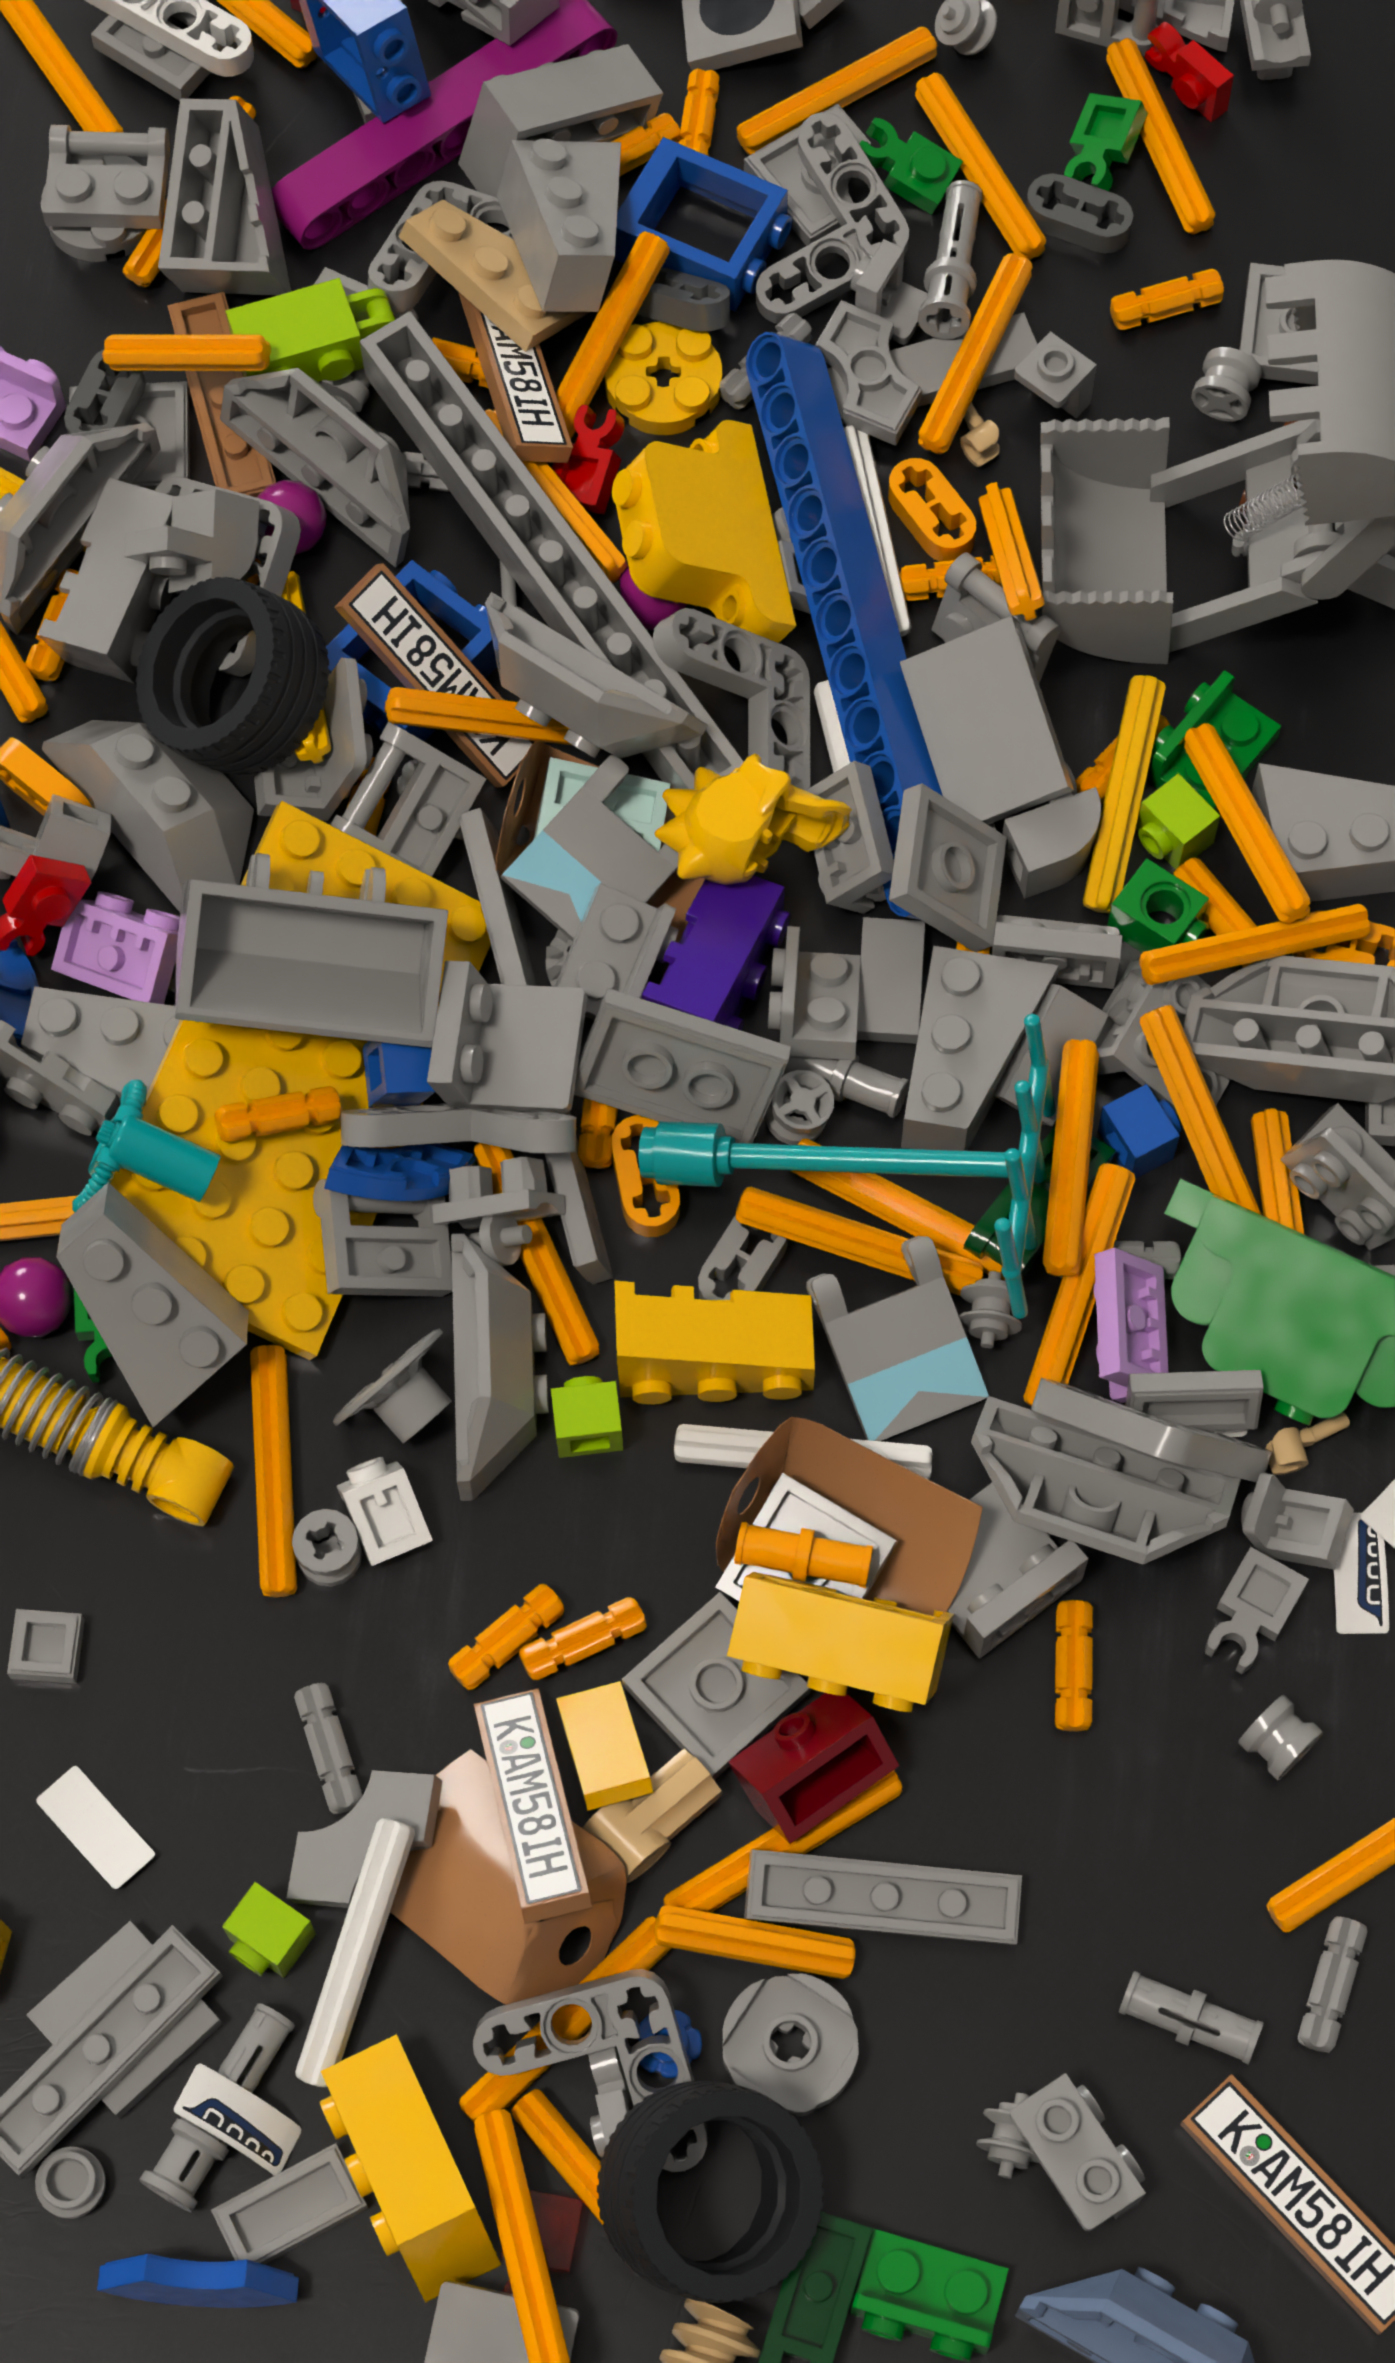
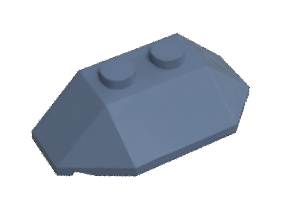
(1133, 2321)

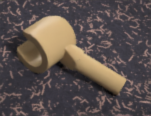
(981, 442)
(1289, 1443)

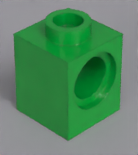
(1152, 891)

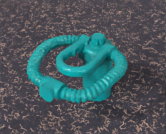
(146, 1151)

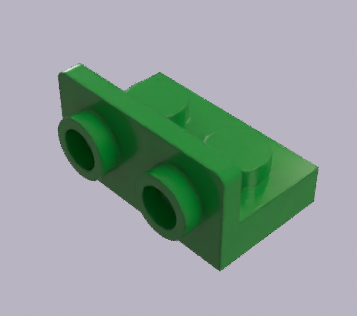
(1240, 726)
(929, 2295)

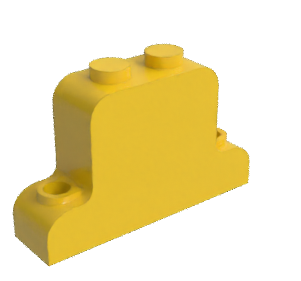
(705, 530)

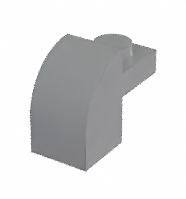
(208, 538)
(66, 834)
(1052, 840)

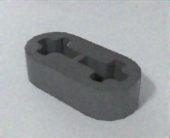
(1079, 213)
(687, 301)
(94, 396)

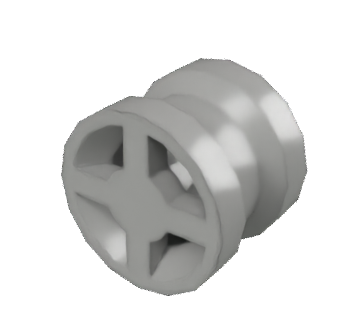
(1226, 384)
(805, 1095)
(327, 1562)
(1280, 1737)

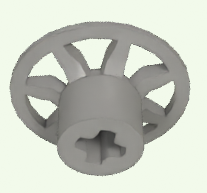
(404, 1395)

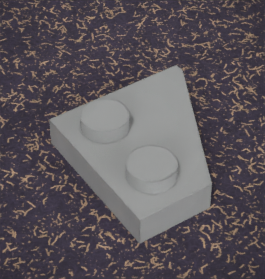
(54, 1084)

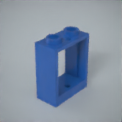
(370, 51)
(678, 166)
(442, 599)

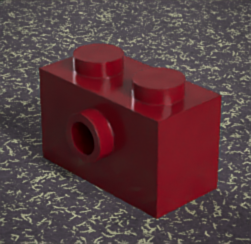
(813, 1764)

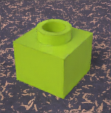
(1176, 822)
(587, 1417)
(267, 1932)

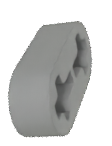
(731, 1253)

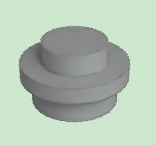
(70, 2182)

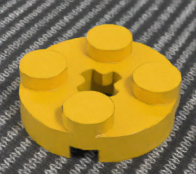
(687, 397)

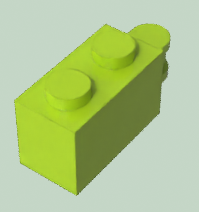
(314, 328)

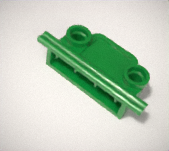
(1285, 1307)

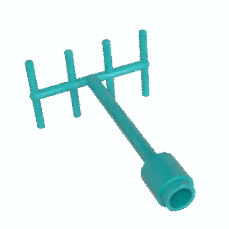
(703, 1155)

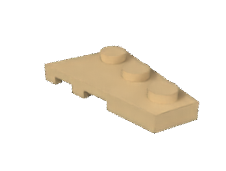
(484, 270)

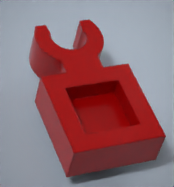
(1197, 75)
(591, 463)
(41, 895)

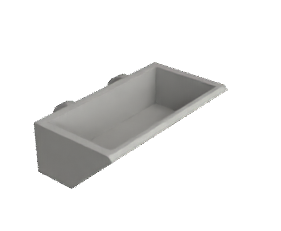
(309, 959)

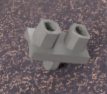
(1275, 37)
(522, 1199)

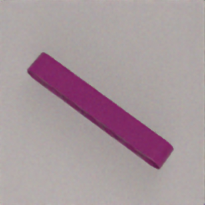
(393, 156)

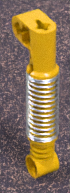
(104, 1440)

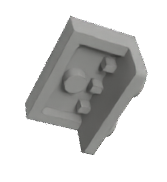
(1077, 2154)

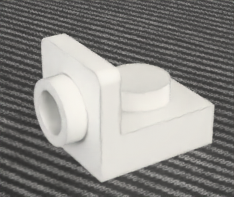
(383, 1509)

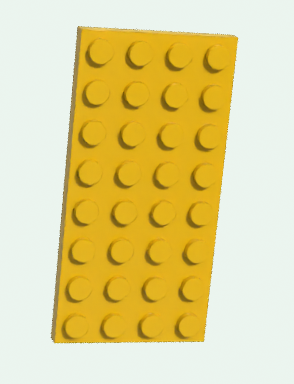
(258, 1213)

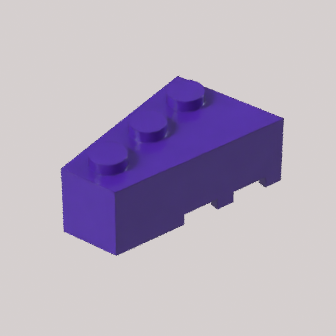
(722, 950)

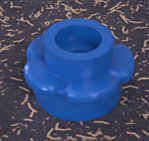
(662, 2062)

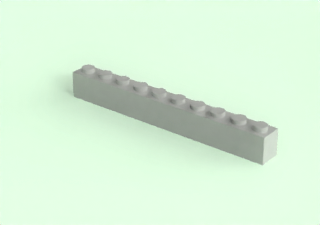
(529, 531)

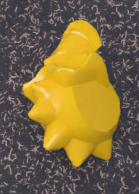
(740, 819)

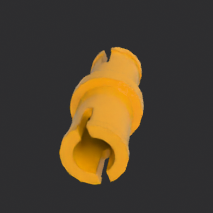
(803, 1554)

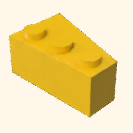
(713, 1345)
(839, 1641)
(407, 2168)

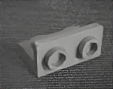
(862, 854)
(616, 946)
(1084, 952)
(817, 1001)

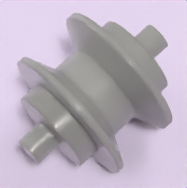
(966, 25)
(990, 1310)
(1006, 2144)

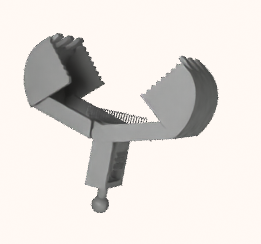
(1334, 533)

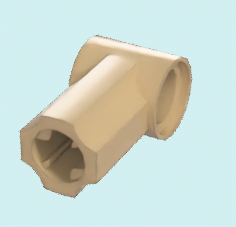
(643, 1826)

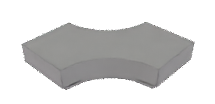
(878, 394)
(331, 1858)

